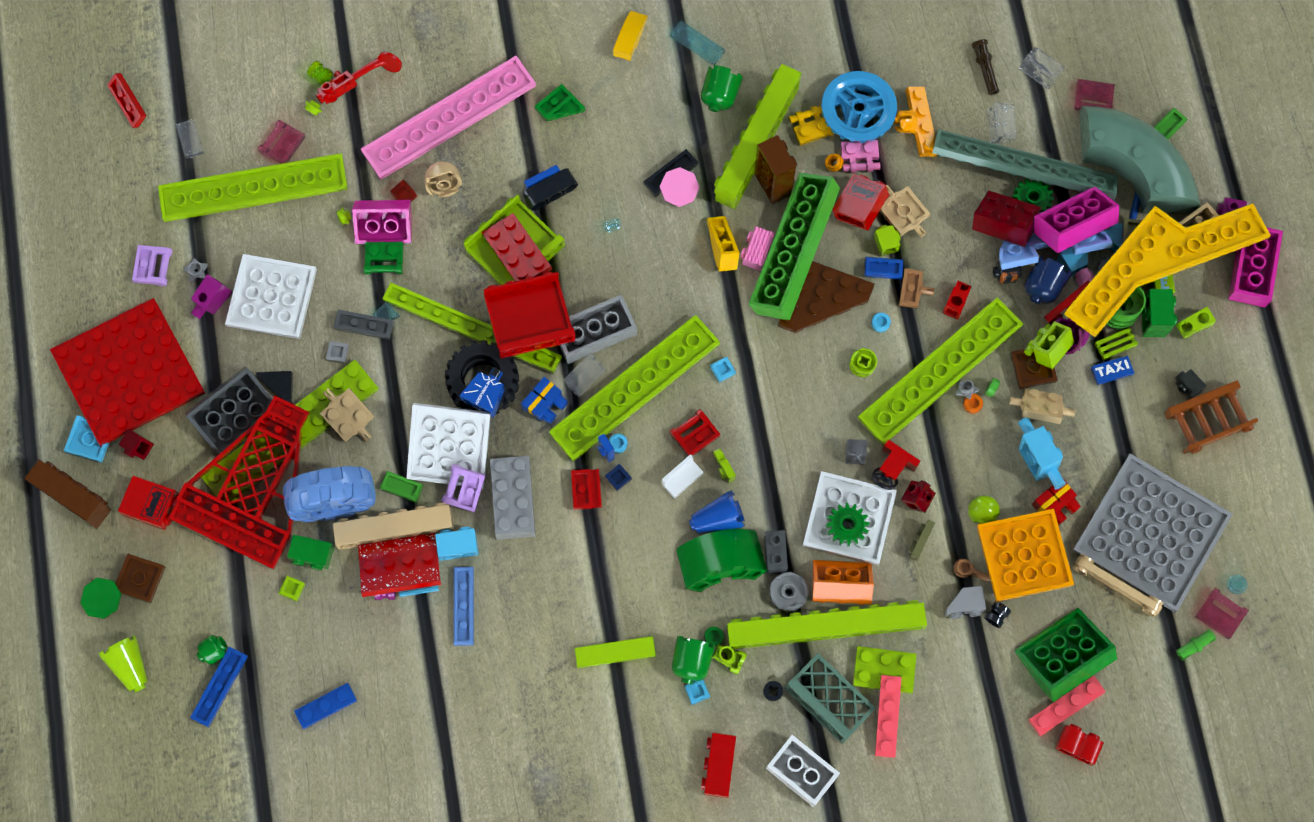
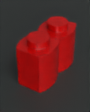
(1079, 745)

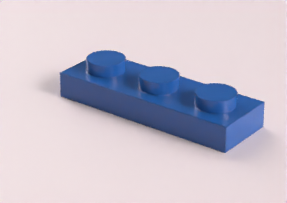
(325, 706)

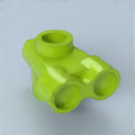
(733, 659)

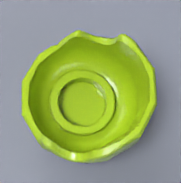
(983, 509)

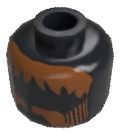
(1007, 275)

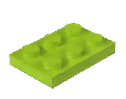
(874, 662)

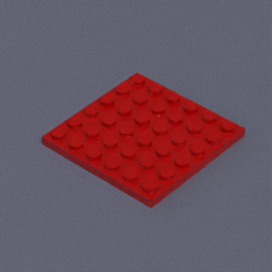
(127, 372)

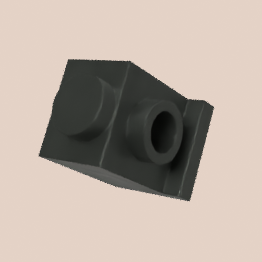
(1189, 384)

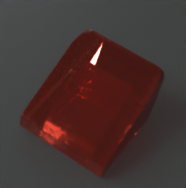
(403, 191)

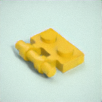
(811, 130)

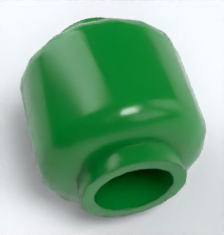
(211, 649)

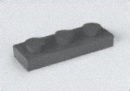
(363, 324)

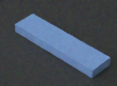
(463, 606)

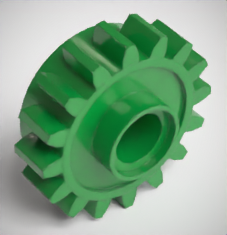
(1034, 190)
(854, 517)

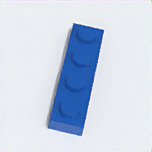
(219, 687)

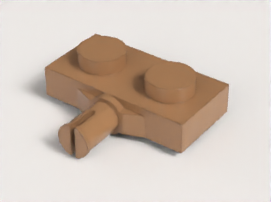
(913, 288)

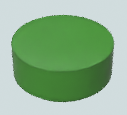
(992, 387)

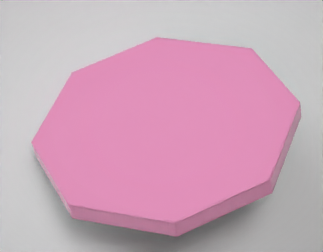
(679, 187)

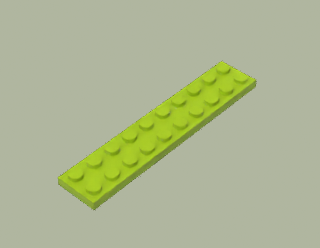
(252, 187)
(940, 371)
(350, 377)
(634, 387)

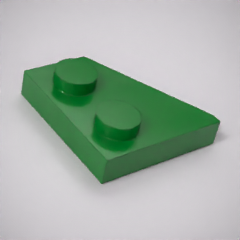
(559, 104)

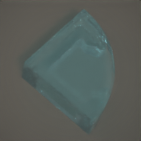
(386, 312)

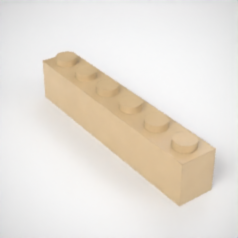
(392, 526)

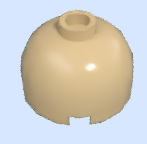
(442, 179)

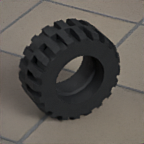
(477, 355)

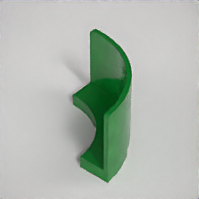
(719, 556)

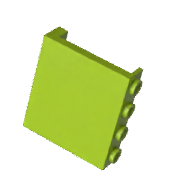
(542, 235)

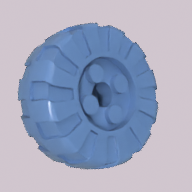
(329, 494)

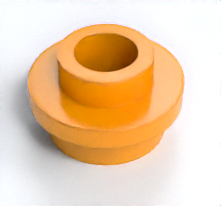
(832, 158)

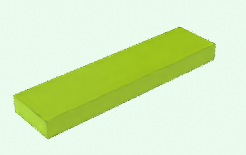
(615, 652)

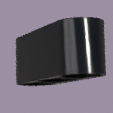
(550, 189)

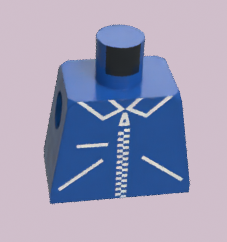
(484, 392)

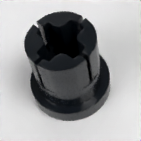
(773, 685)

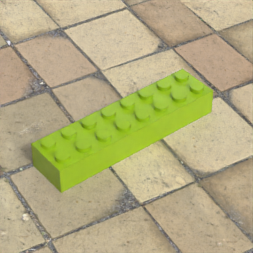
(760, 128)

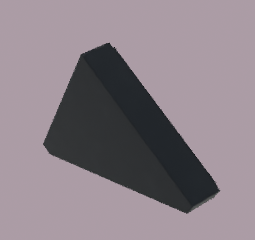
(279, 382)

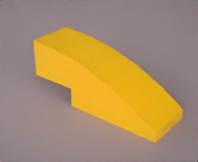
(629, 35)

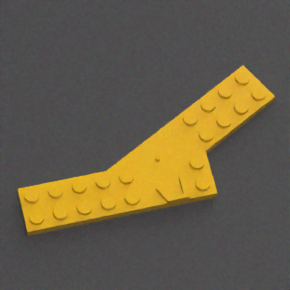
(1158, 250)

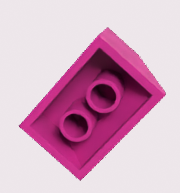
(382, 221)

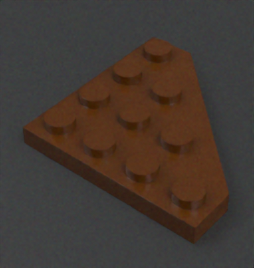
(824, 295)

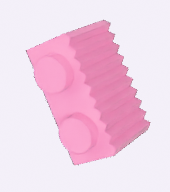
(758, 248)

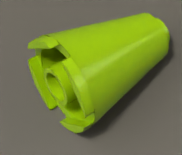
(126, 663)

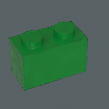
(310, 552)

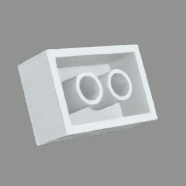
(802, 770)

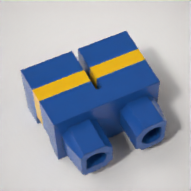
(542, 401)

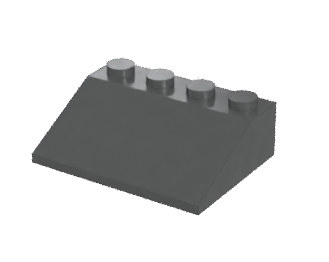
(230, 410)

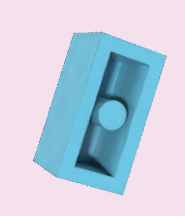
(457, 543)

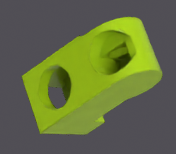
(1195, 323)

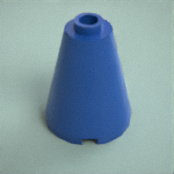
(718, 515)

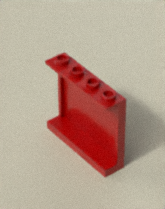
(528, 315)

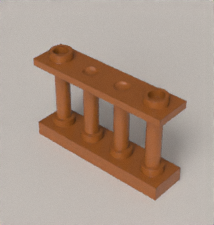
(1212, 399)

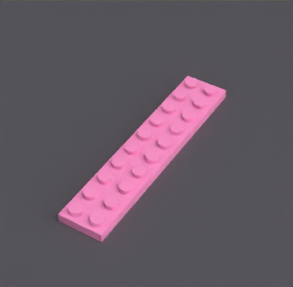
(448, 117)

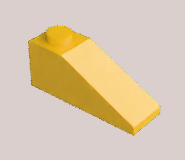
(723, 244)

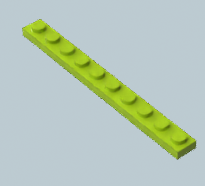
(461, 324)

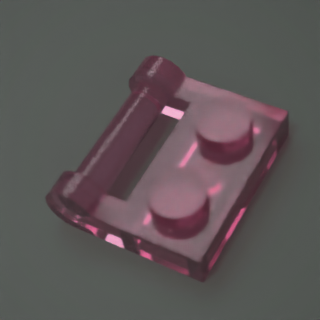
(1095, 92)
(286, 144)
(1219, 619)

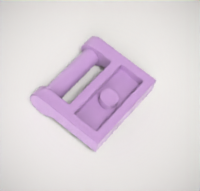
(146, 262)
(469, 491)

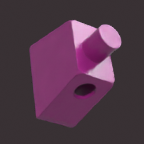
(209, 296)

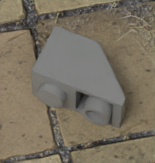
(968, 601)

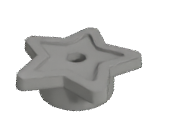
(191, 270)
(966, 388)

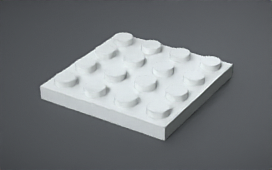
(271, 296)
(445, 438)
(840, 490)

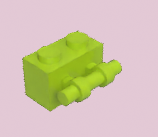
(1050, 344)

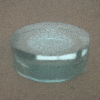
(612, 225)

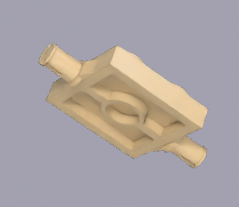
(904, 211)
(1042, 406)
(347, 414)

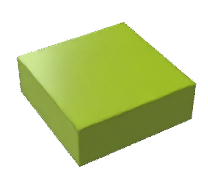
(291, 588)

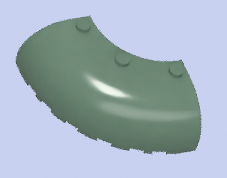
(1140, 157)

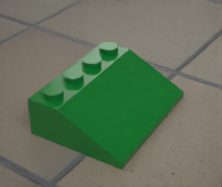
(1066, 654)

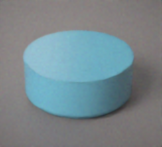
(881, 322)
(619, 443)

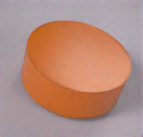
(974, 404)

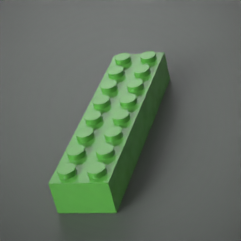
(794, 246)

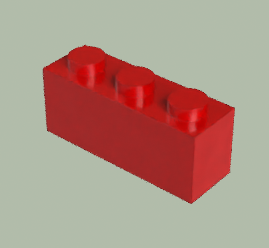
(719, 765)

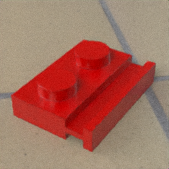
(586, 489)

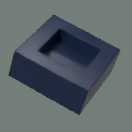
(618, 477)

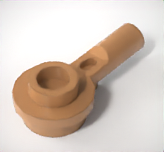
(964, 568)

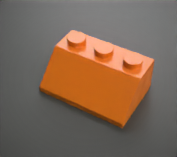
(842, 582)

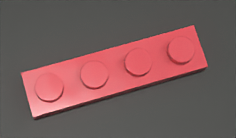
(1067, 705)
(888, 716)

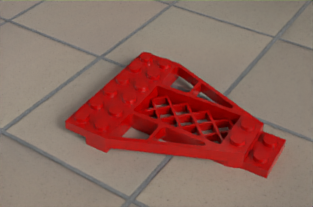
(229, 524)

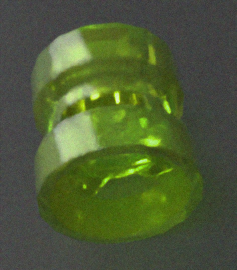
(318, 72)

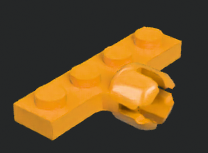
(917, 121)

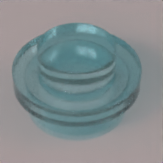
(1237, 584)

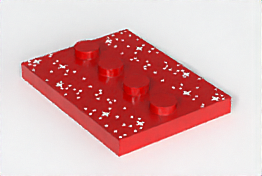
(399, 565)

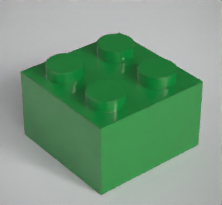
(1158, 313)

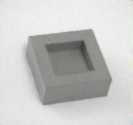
(337, 352)

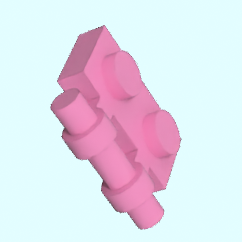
(859, 152)

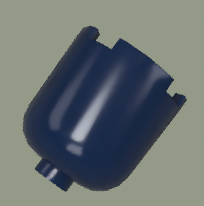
(1046, 281)

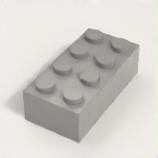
(599, 328)
(512, 497)

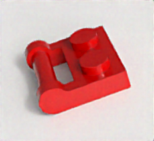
(699, 437)

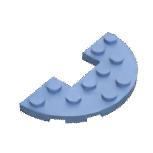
(1014, 255)

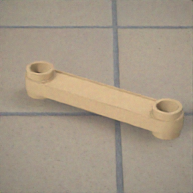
(1150, 605)

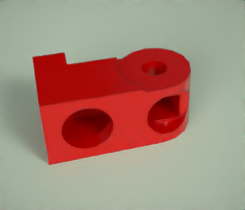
(957, 300)

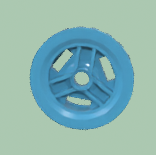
(841, 93)

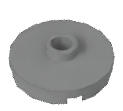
(789, 581)

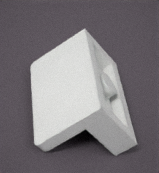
(681, 476)

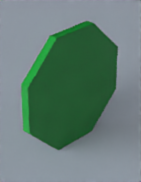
(100, 598)

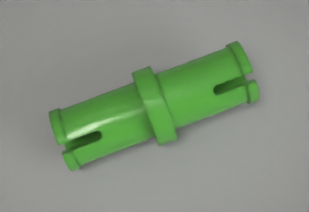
(1196, 644)

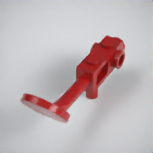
(344, 82)

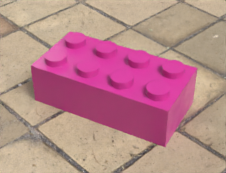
(1076, 219)
(1256, 271)

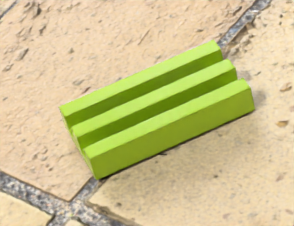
(1125, 332)

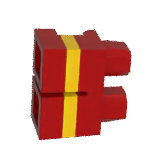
(1057, 500)

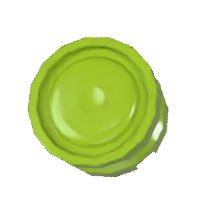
(863, 362)

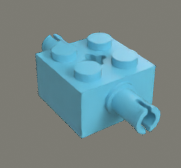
(1040, 453)

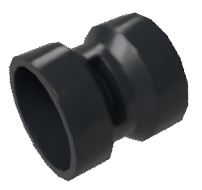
(997, 614)

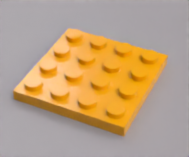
(1025, 555)

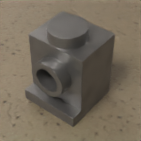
(856, 451)

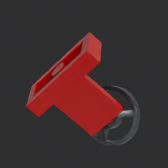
(893, 465)

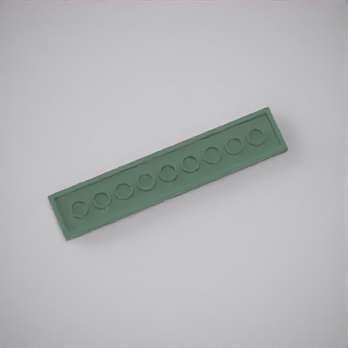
(1023, 163)

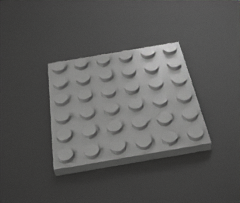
(1152, 532)

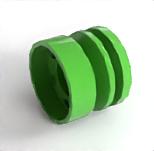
(1129, 310)

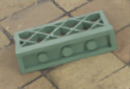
(815, 706)

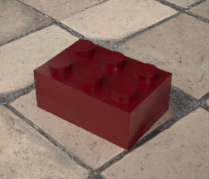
(1005, 218)

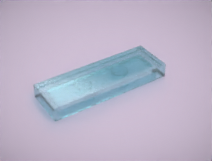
(697, 42)

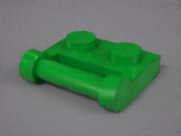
(383, 253)

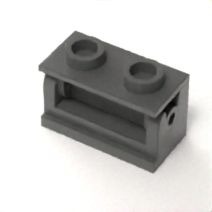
(775, 552)

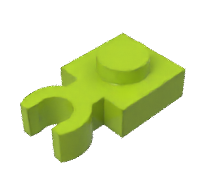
(725, 470)

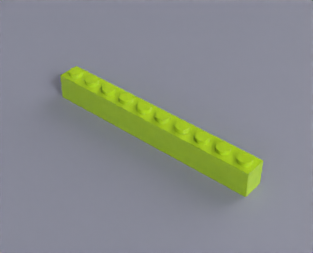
(826, 626)

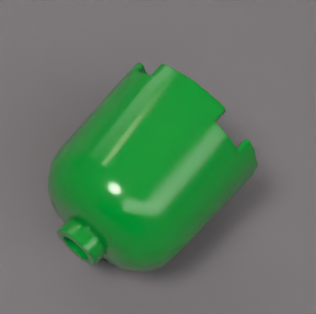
(720, 88)
(691, 659)

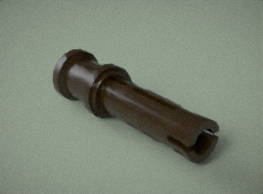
(983, 57)

